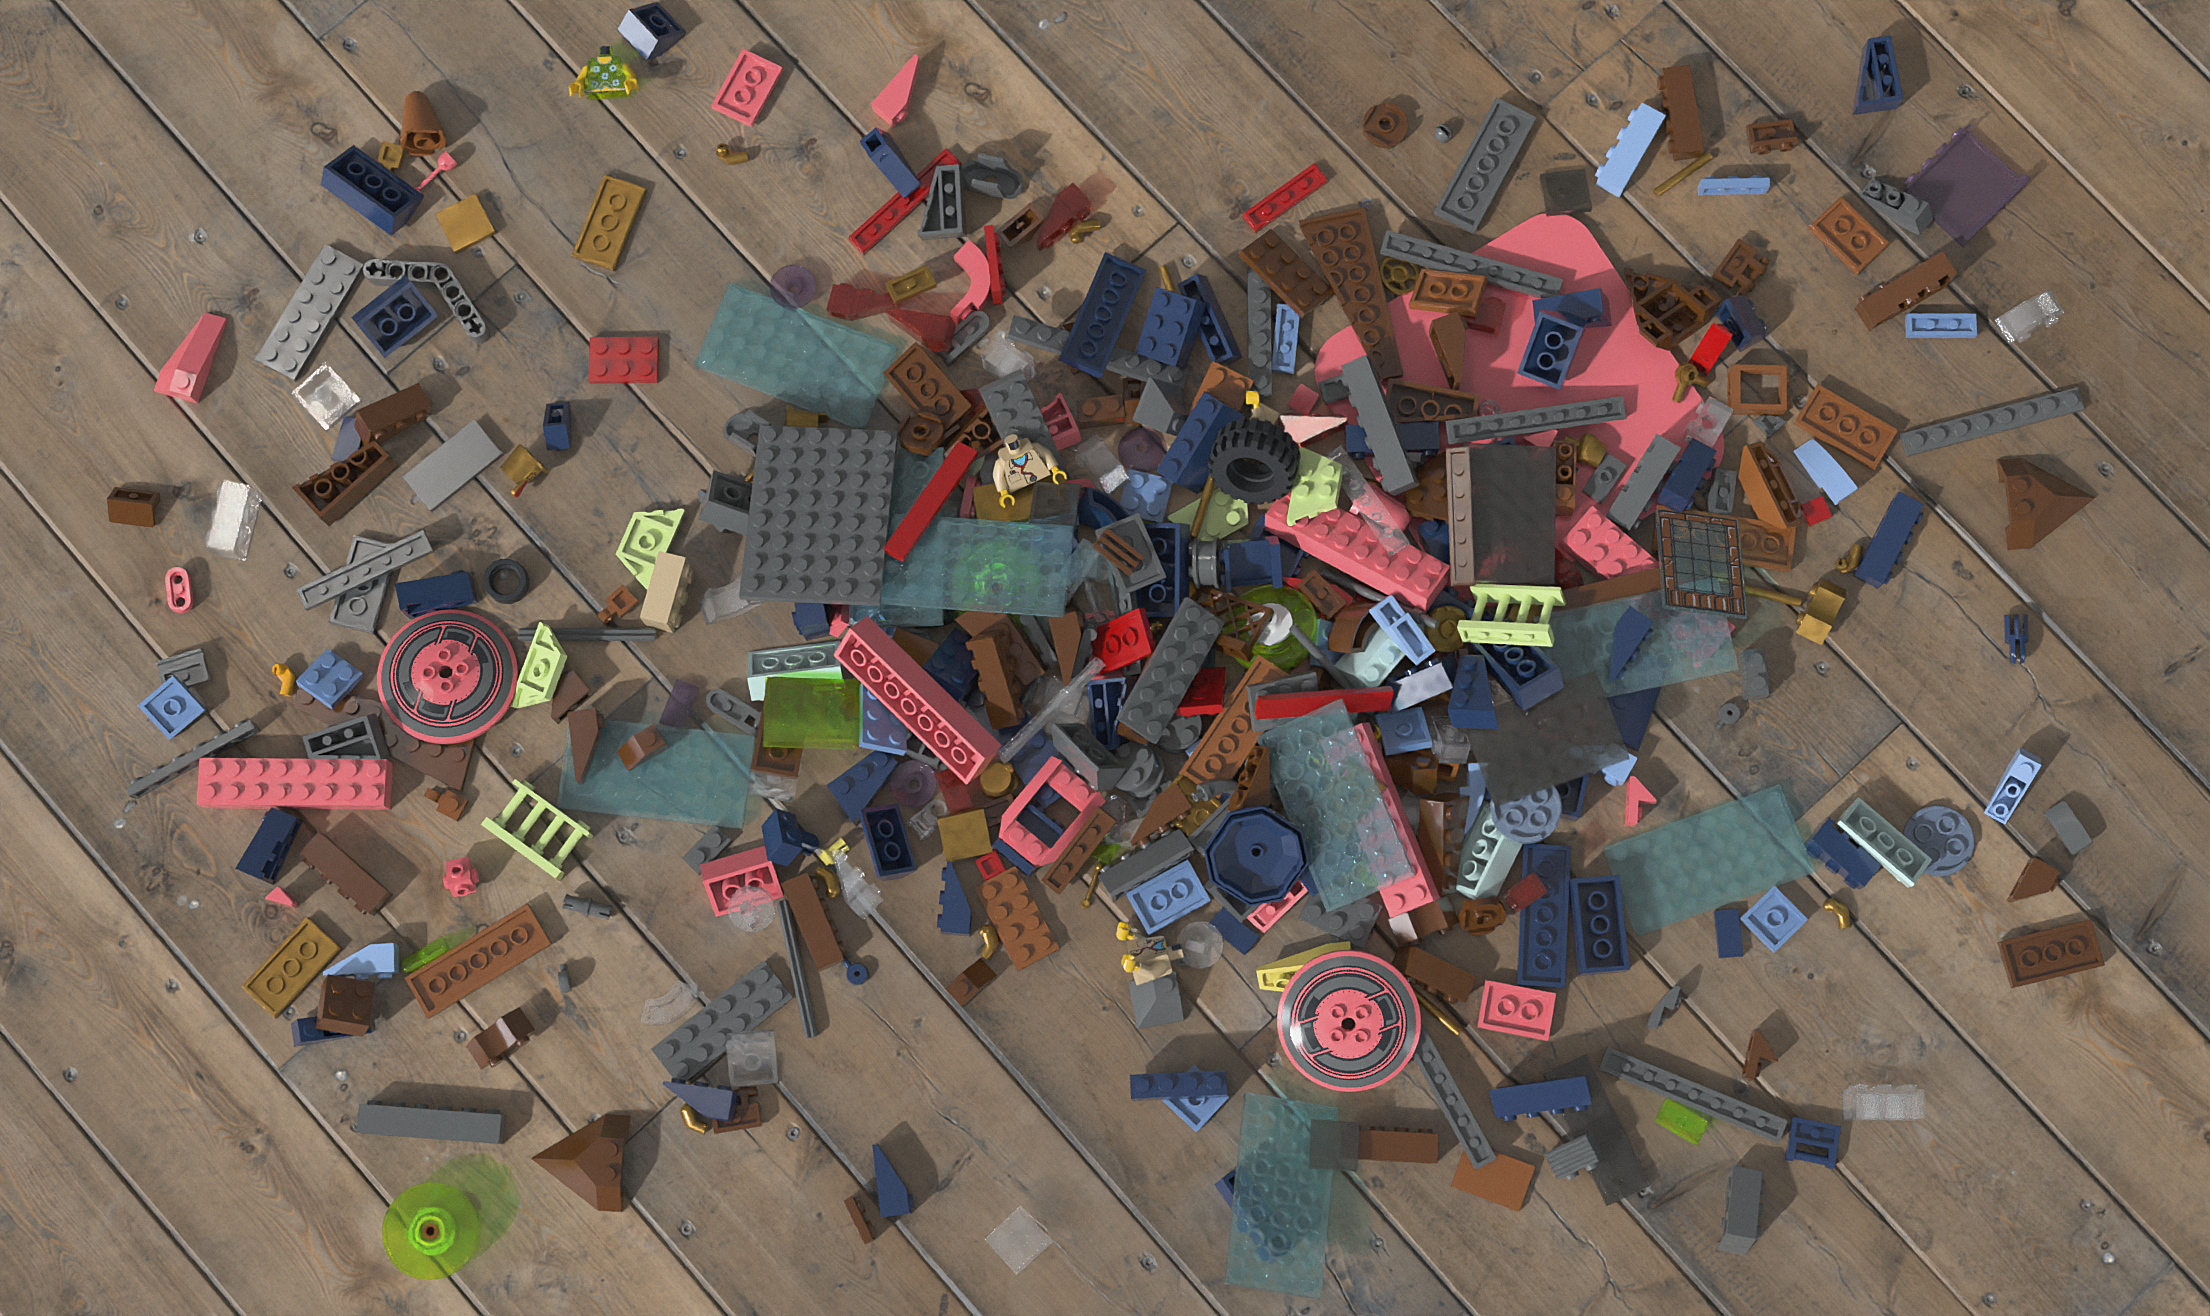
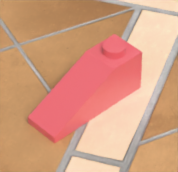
(895, 99)
(1267, 914)

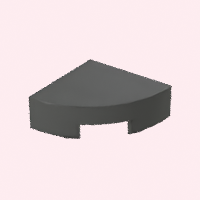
(1769, 424)

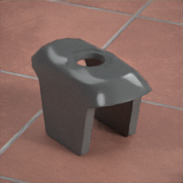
(1008, 180)
(740, 427)

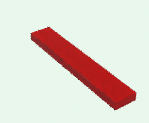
(898, 207)
(930, 501)
(1301, 703)

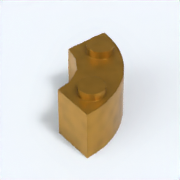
(1820, 611)

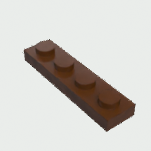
(1079, 850)

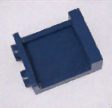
(1289, 553)
(1250, 562)
(1040, 826)

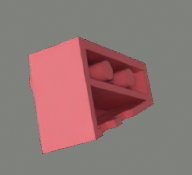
(1061, 423)

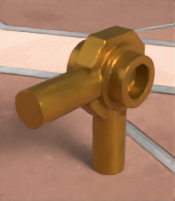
(1685, 376)

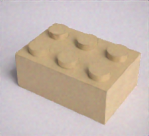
(667, 592)

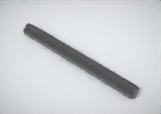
(595, 634)
(797, 969)

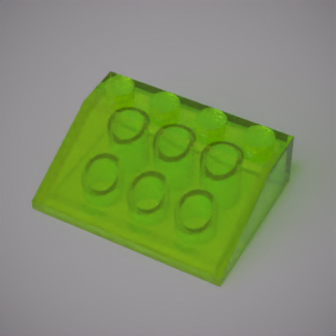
(811, 713)

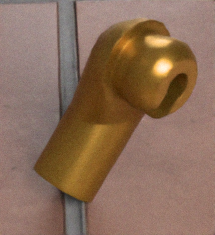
(1082, 227)
(831, 882)
(690, 1121)

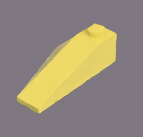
(1278, 973)

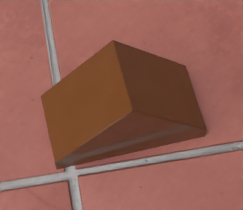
(1021, 226)

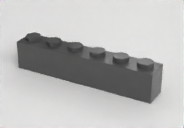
(1379, 425)
(431, 1123)

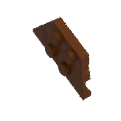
(1431, 496)

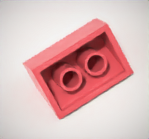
(733, 872)

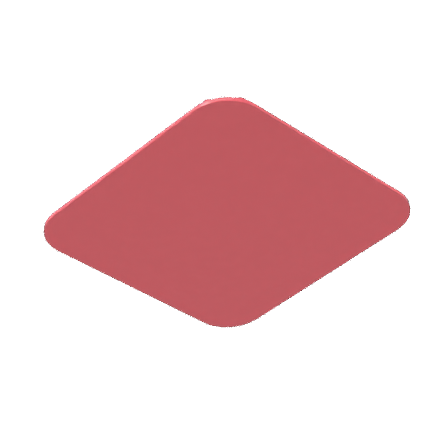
(1606, 365)

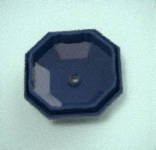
(1259, 876)

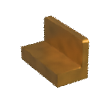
(910, 284)

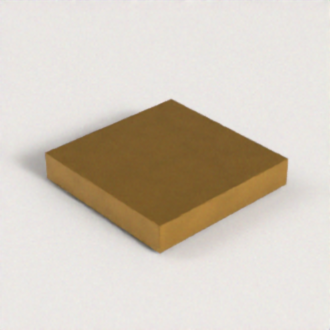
(465, 223)
(964, 834)

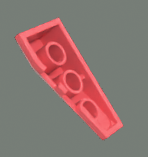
(191, 362)

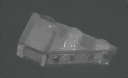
(855, 890)

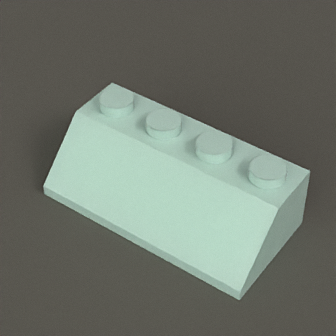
(793, 661)
(1376, 663)
(1883, 842)
(1484, 857)

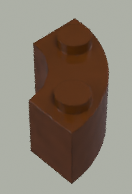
(1352, 628)
(1412, 771)
(1423, 921)
(500, 1038)

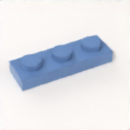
(1733, 185)
(1941, 325)
(1285, 340)

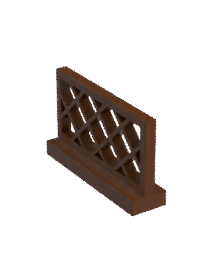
(1227, 642)

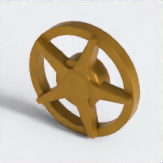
(1398, 275)

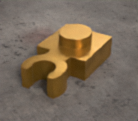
(391, 156)

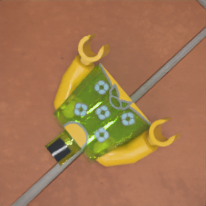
(605, 77)

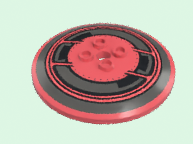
(455, 706)
(1353, 987)

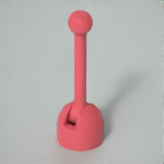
(445, 163)

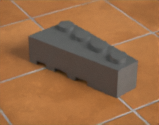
(1642, 483)

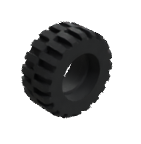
(1257, 441)

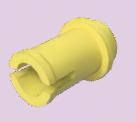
(825, 855)

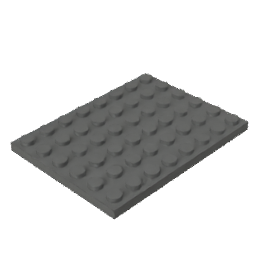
(819, 515)

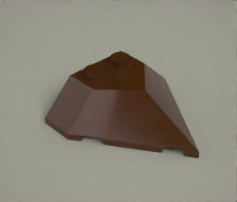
(1667, 308)
(2036, 502)
(591, 1161)

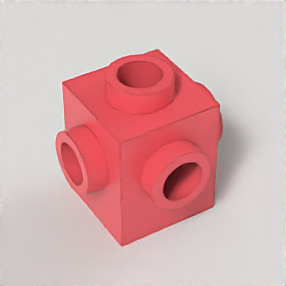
(460, 877)

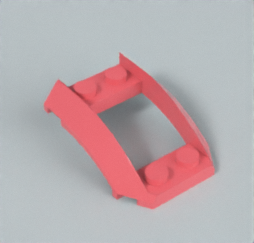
(1068, 786)

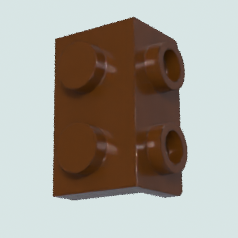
(1771, 136)

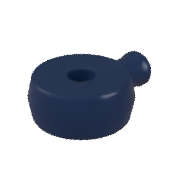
(852, 969)

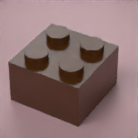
(345, 1005)

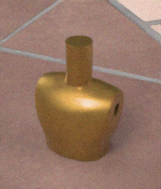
(1589, 449)

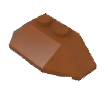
(1769, 487)

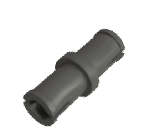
(587, 907)

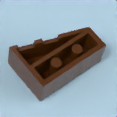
(392, 415)
(1434, 974)

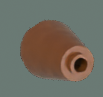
(420, 127)

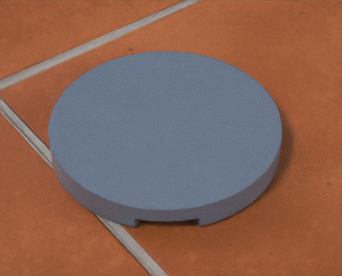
(1530, 817)
(1943, 837)

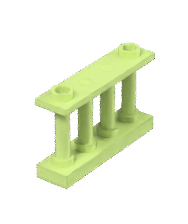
(1506, 632)
(517, 838)

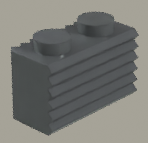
(1754, 674)
(1575, 1155)

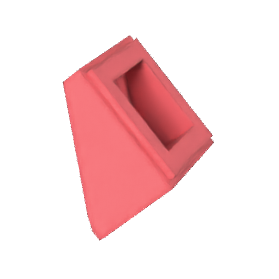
(1303, 400)
(281, 896)

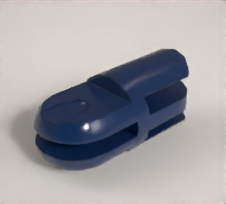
(2016, 638)

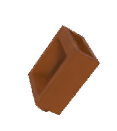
(1734, 390)

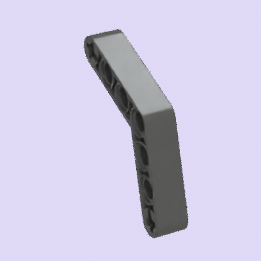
(431, 281)

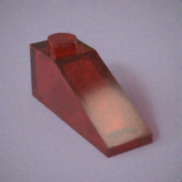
(929, 329)

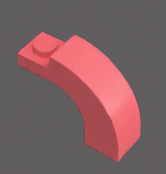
(976, 266)

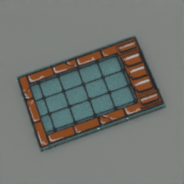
(1700, 564)

